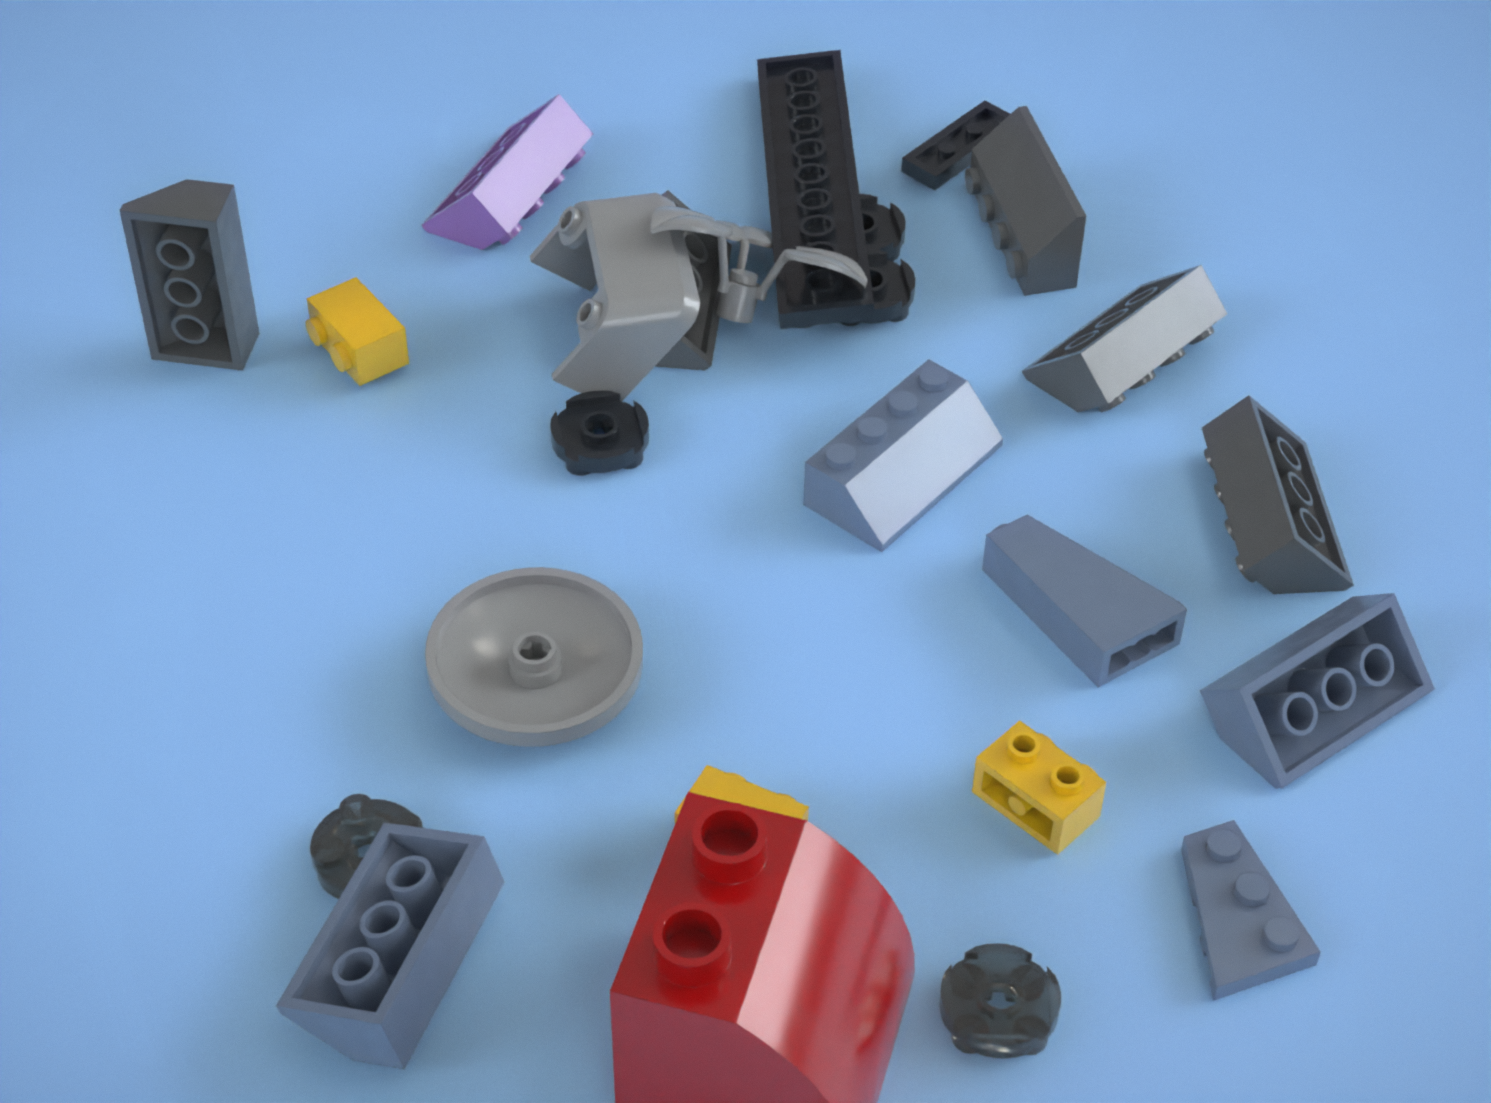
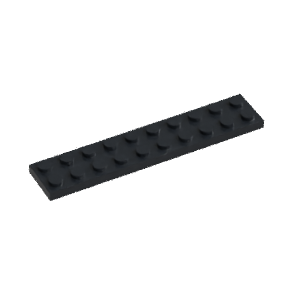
(813, 187)

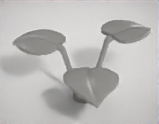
(741, 288)

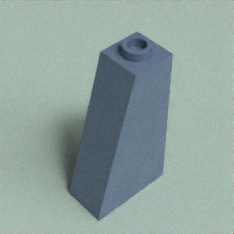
(1082, 601)

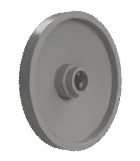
(534, 656)

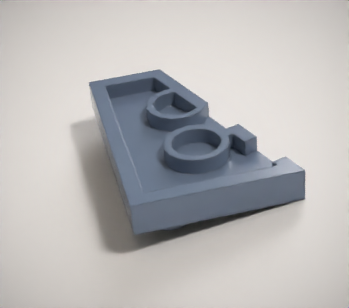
(1242, 913)

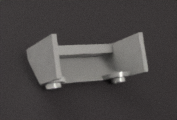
(643, 292)

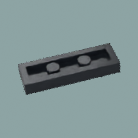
(951, 148)

